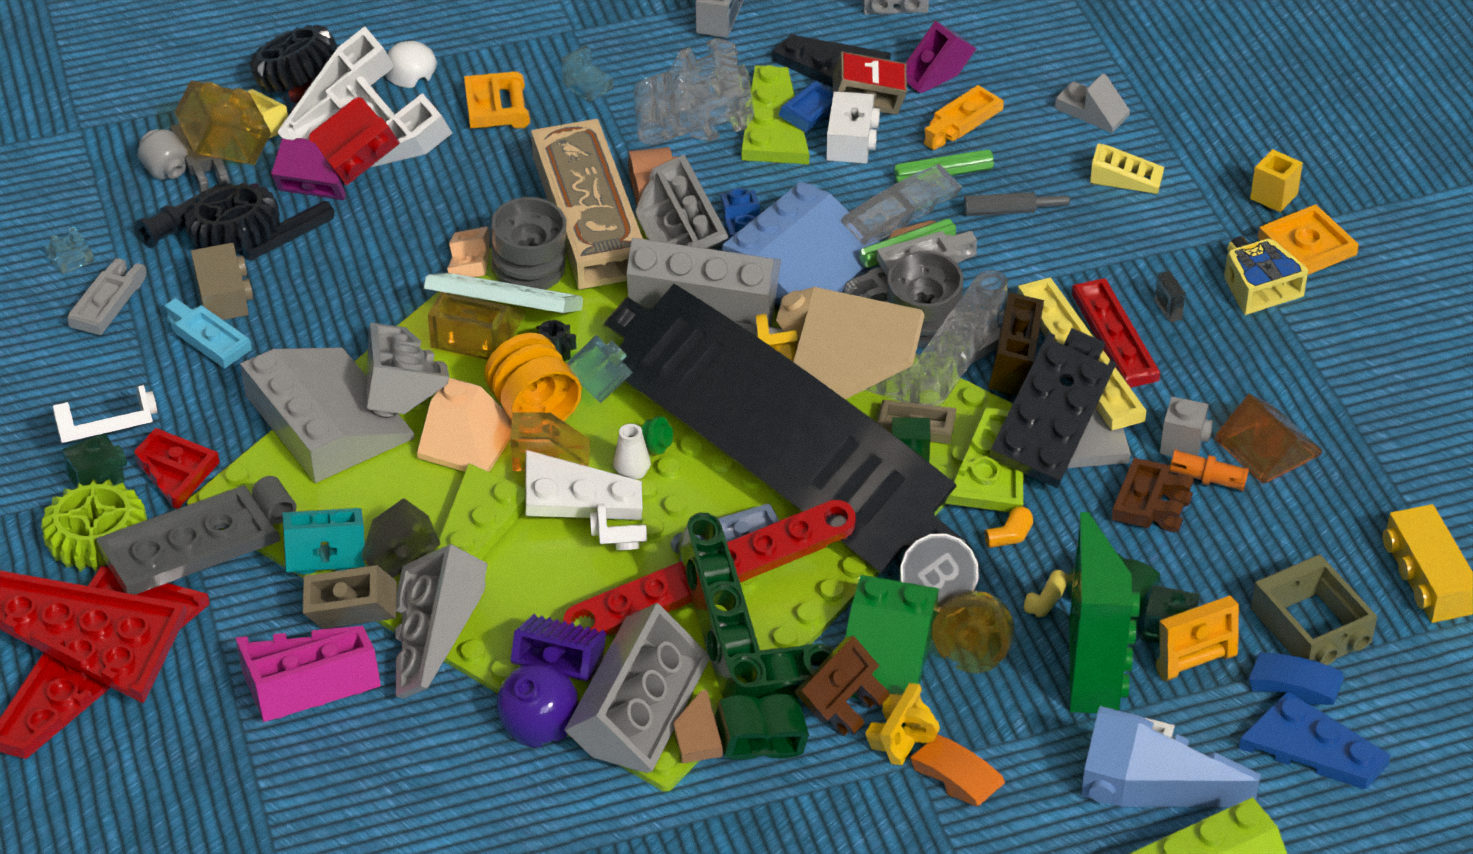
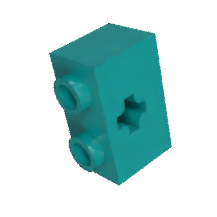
(307, 529)

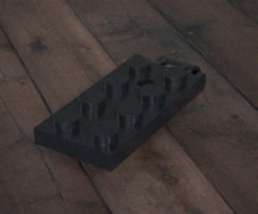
(1052, 417)

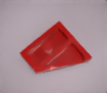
(175, 464)

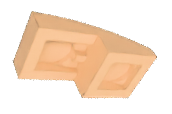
(470, 252)

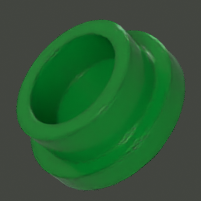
(657, 434)

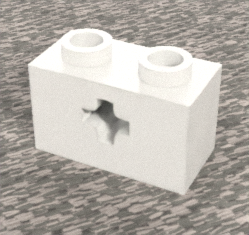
(851, 126)

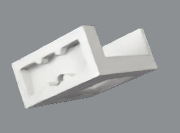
(69, 432)

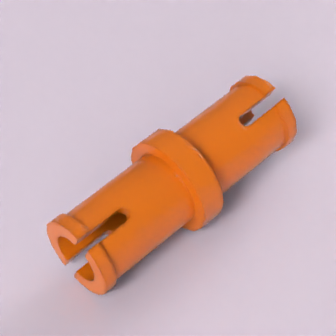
(1209, 470)

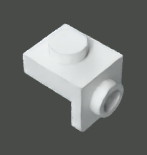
(624, 537)

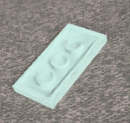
(504, 292)

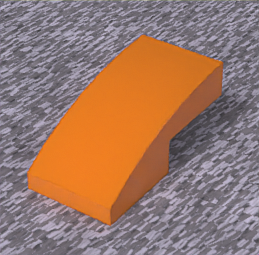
(962, 771)

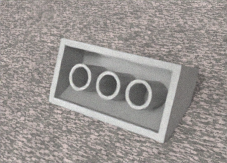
(725, 280)
(638, 691)

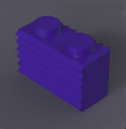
(565, 646)

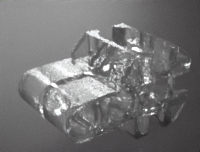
(695, 96)

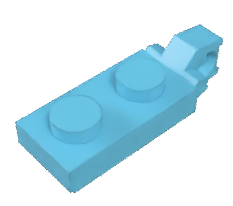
(207, 333)

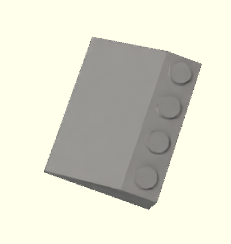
(320, 408)

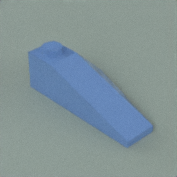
(1145, 768)

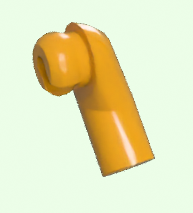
(1014, 530)

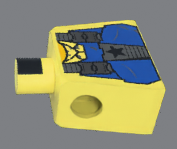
(1263, 274)

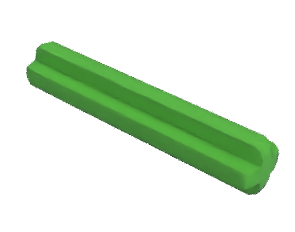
(953, 164)
(868, 254)

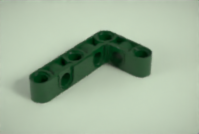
(730, 633)

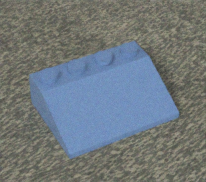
(807, 237)

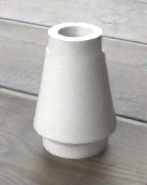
(631, 453)

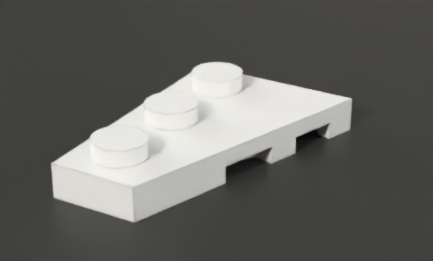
(574, 490)

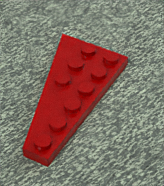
(92, 629)
(59, 692)

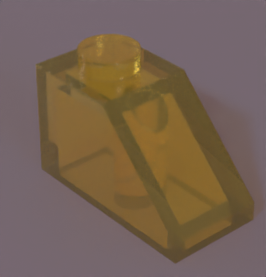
(547, 436)

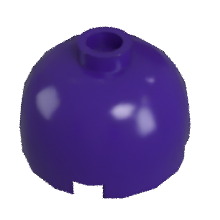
(536, 704)

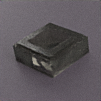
(1169, 296)

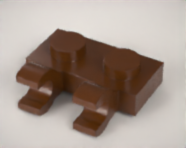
(1141, 496)
(836, 680)

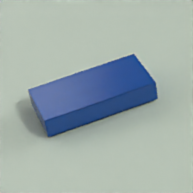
(808, 106)

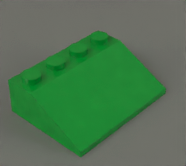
(1100, 623)

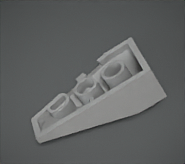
(400, 371)
(434, 604)

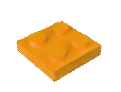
(1311, 238)

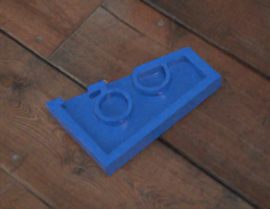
(1308, 736)

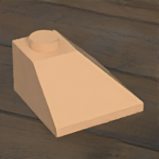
(464, 428)

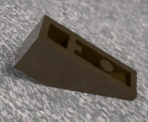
(1016, 343)

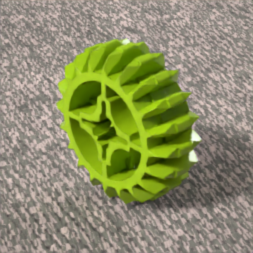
(87, 514)

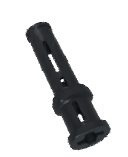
(169, 220)

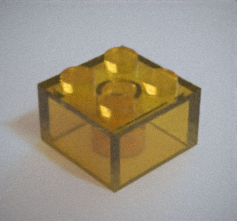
(222, 122)

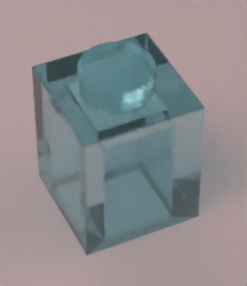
(600, 367)

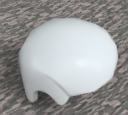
(411, 63)

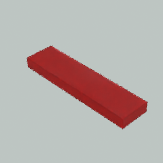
(1114, 328)

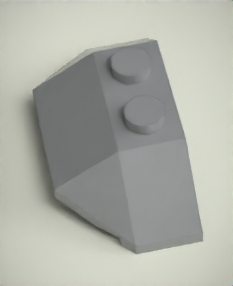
(678, 209)

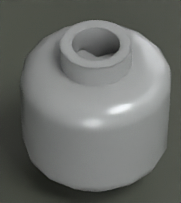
(162, 154)

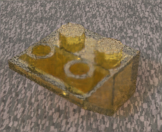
(471, 325)

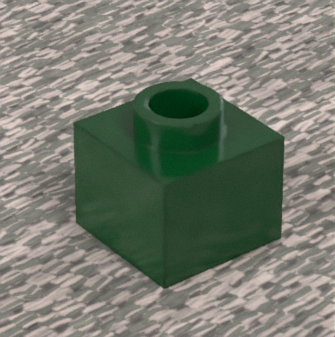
(913, 433)

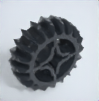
(292, 58)
(233, 215)

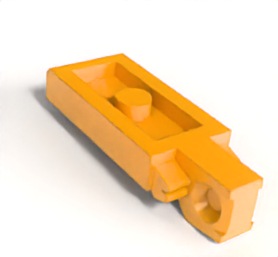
(961, 116)

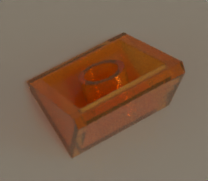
(1265, 440)

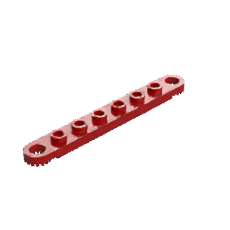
(751, 554)

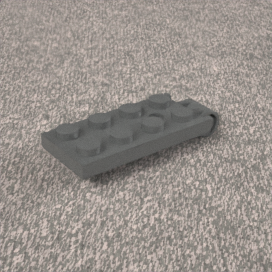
(190, 538)

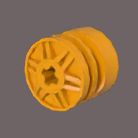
(532, 377)

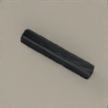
(293, 228)

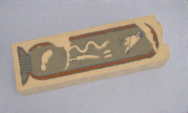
(587, 188)

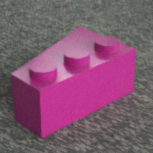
(307, 670)

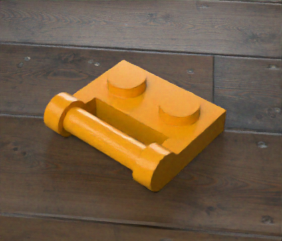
(485, 100)
(1198, 637)

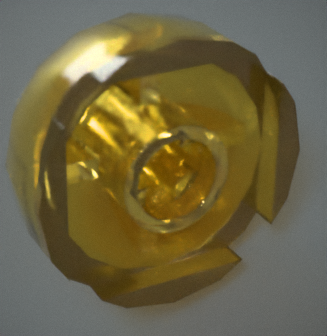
(974, 631)

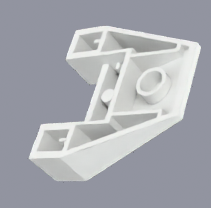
(350, 75)

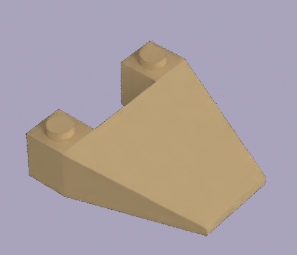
(850, 338)

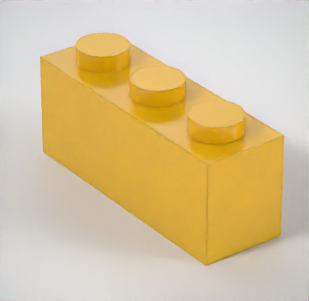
(1430, 562)

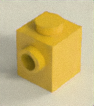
(1276, 180)

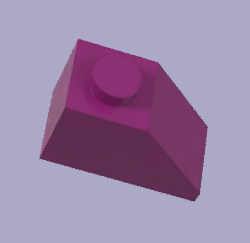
(937, 58)
(305, 170)

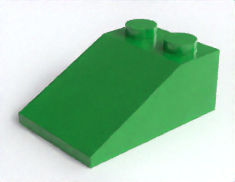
(894, 627)

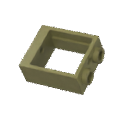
(1303, 581)

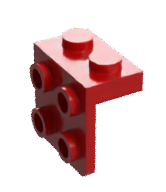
(353, 139)

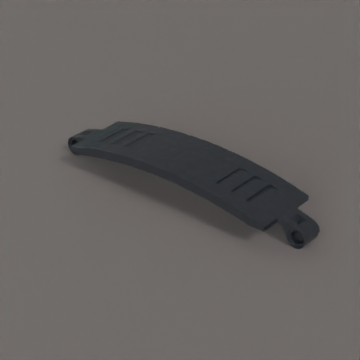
(780, 423)

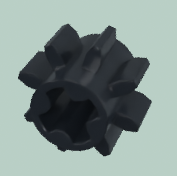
(559, 336)

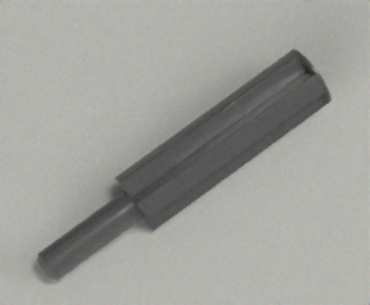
(1009, 203)

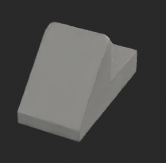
(1094, 104)

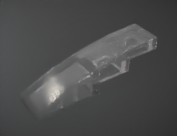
(901, 204)

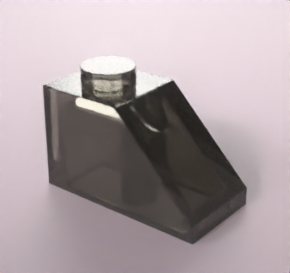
(399, 538)

